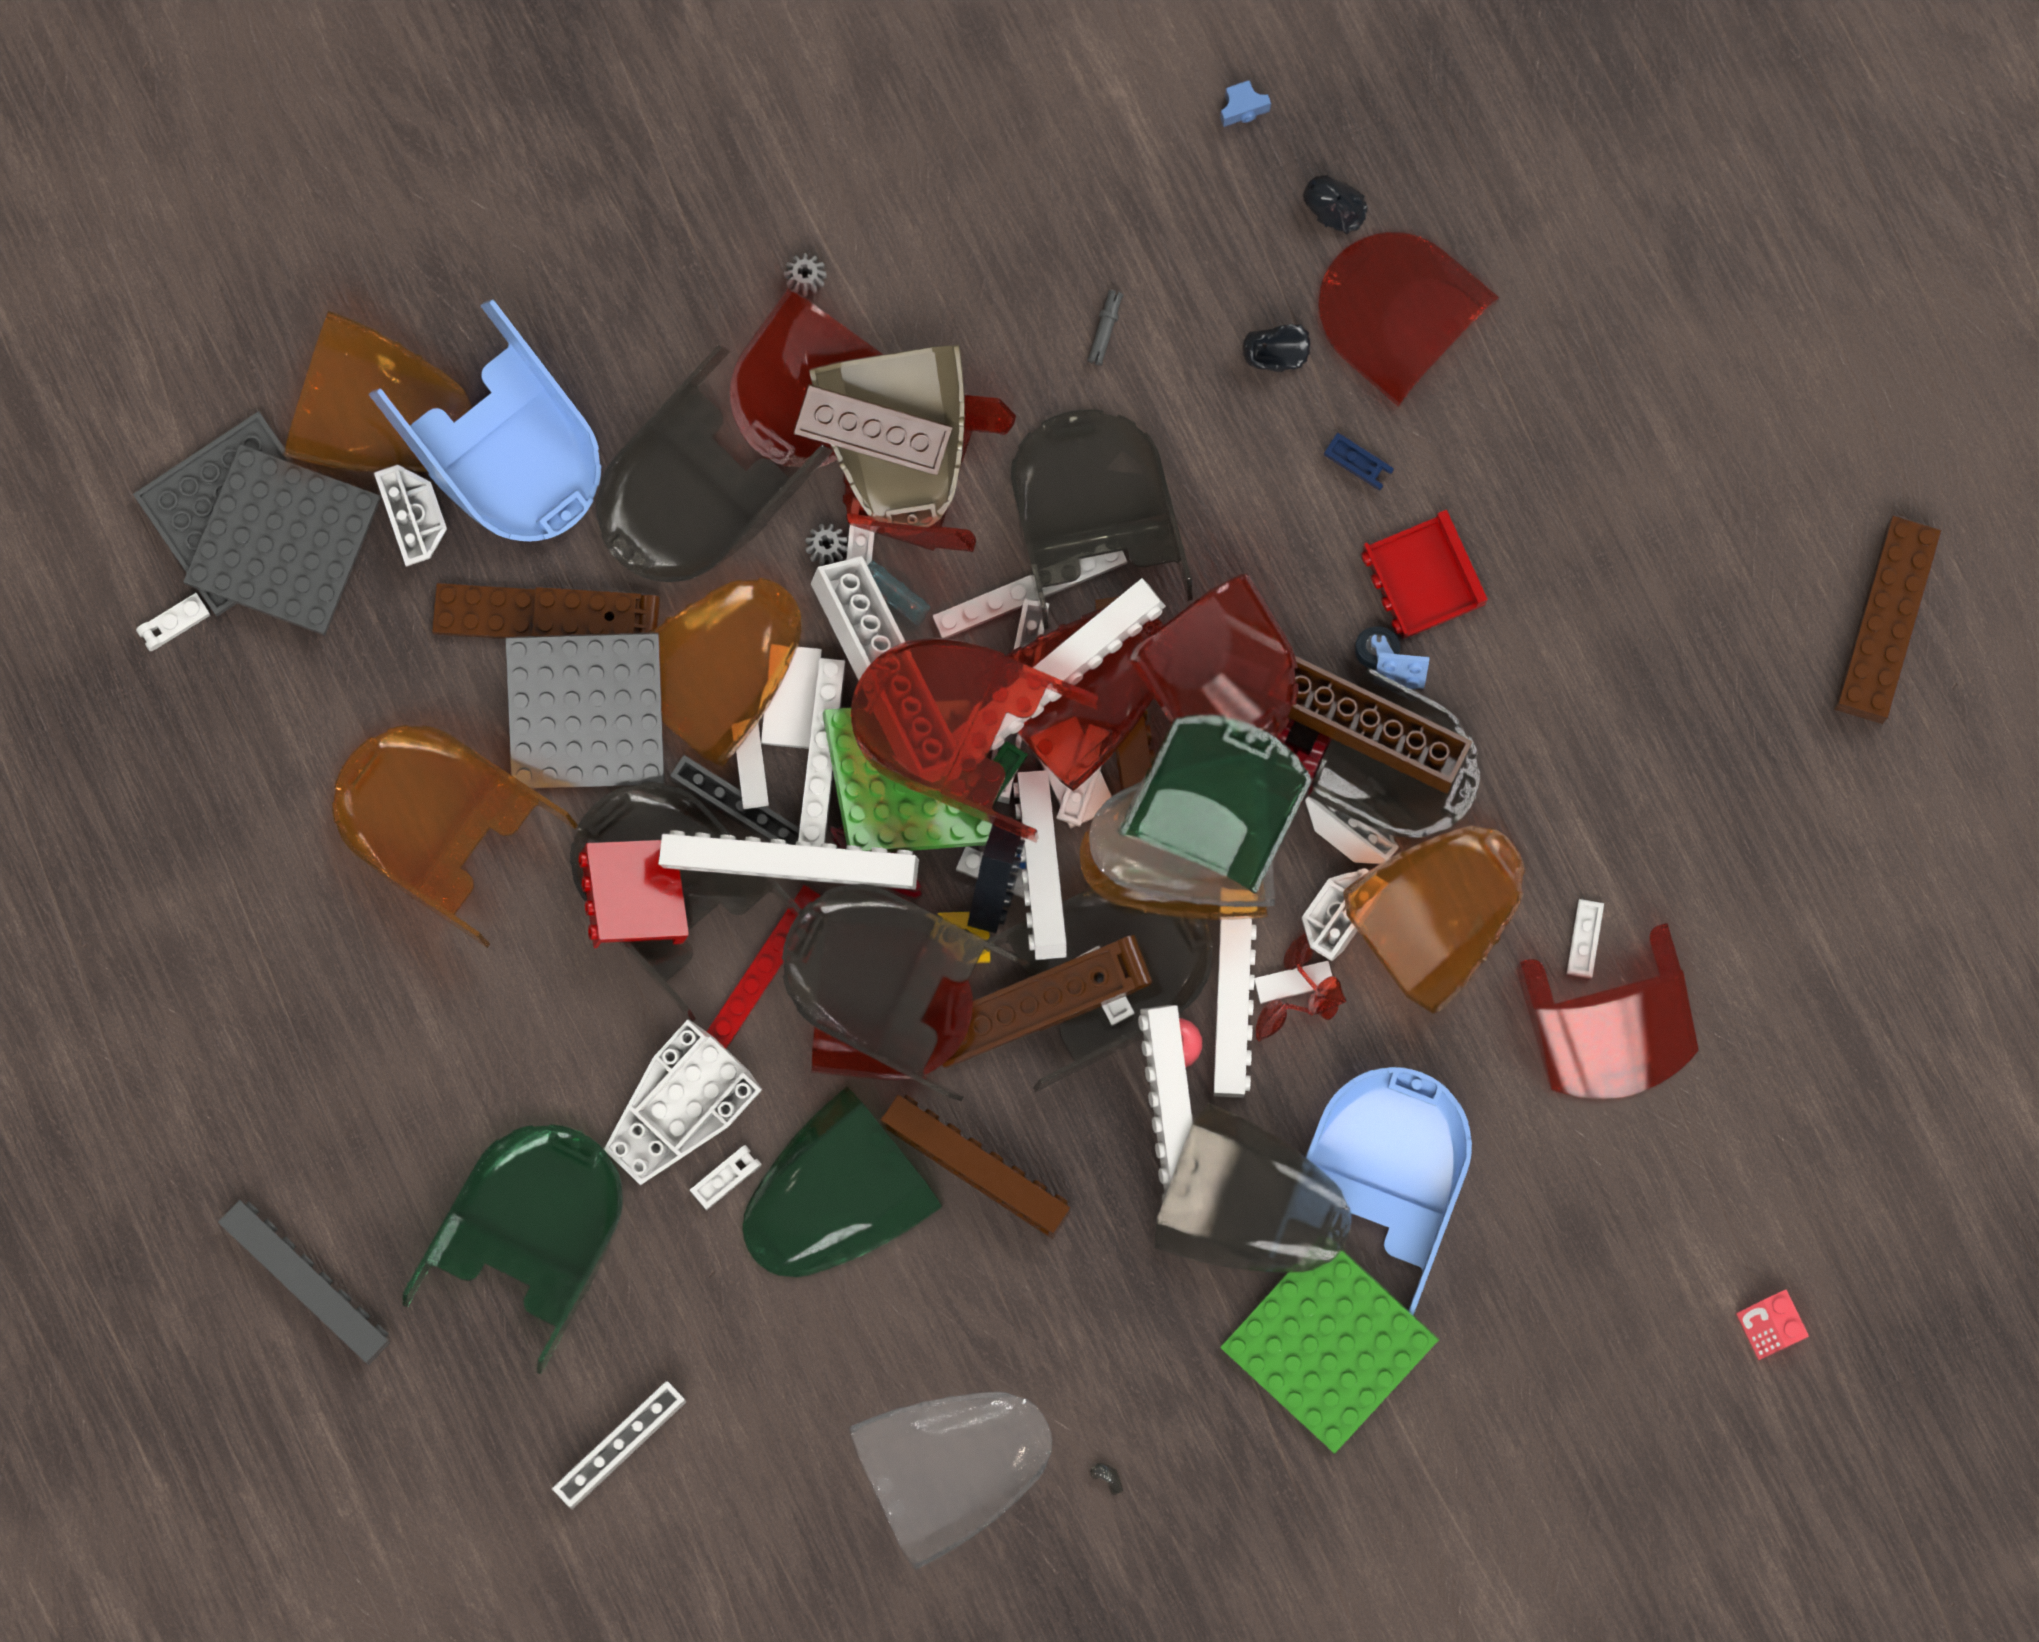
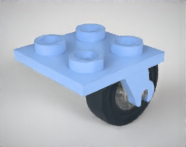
(1380, 651)

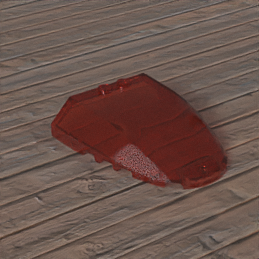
(1073, 736)

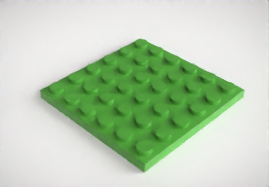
(884, 812)
(1330, 1347)

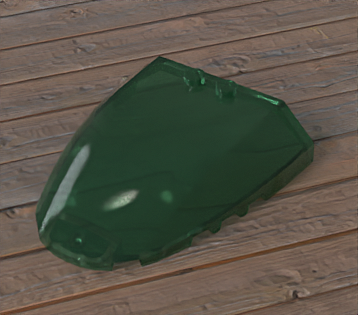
(834, 1194)

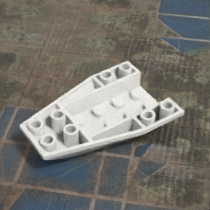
(681, 1102)

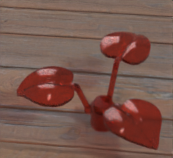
(1322, 1002)

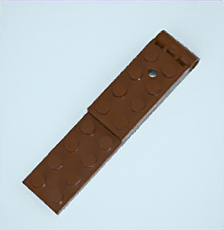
(539, 611)
(1054, 997)

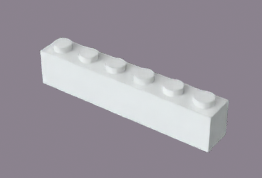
(619, 1445)

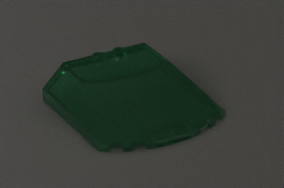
(1219, 796)

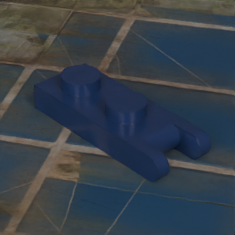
(1356, 460)

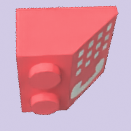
(1772, 1325)

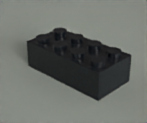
(996, 880)

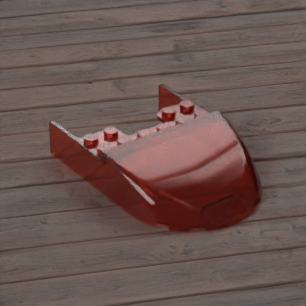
(933, 713)

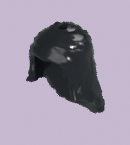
(1335, 203)
(1285, 349)

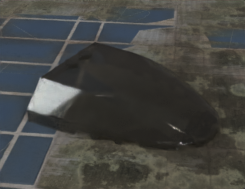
(1250, 1201)

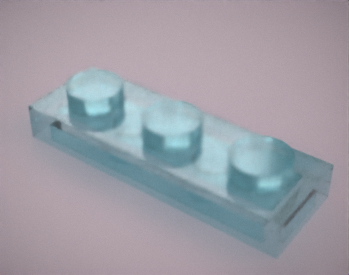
(899, 595)

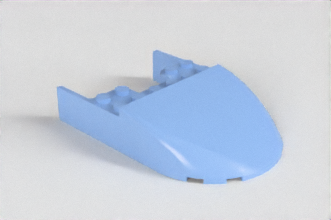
(516, 458)
(1398, 1156)

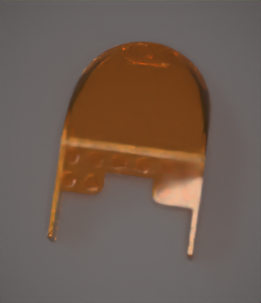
(419, 808)

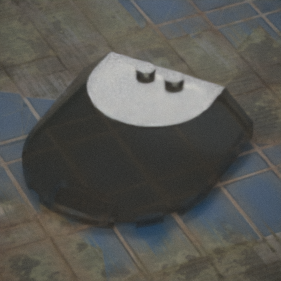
(1385, 795)

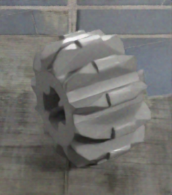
(796, 271)
(833, 538)

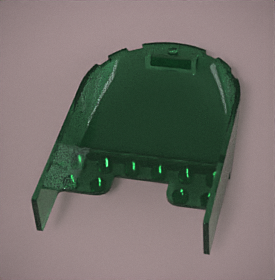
(537, 1211)

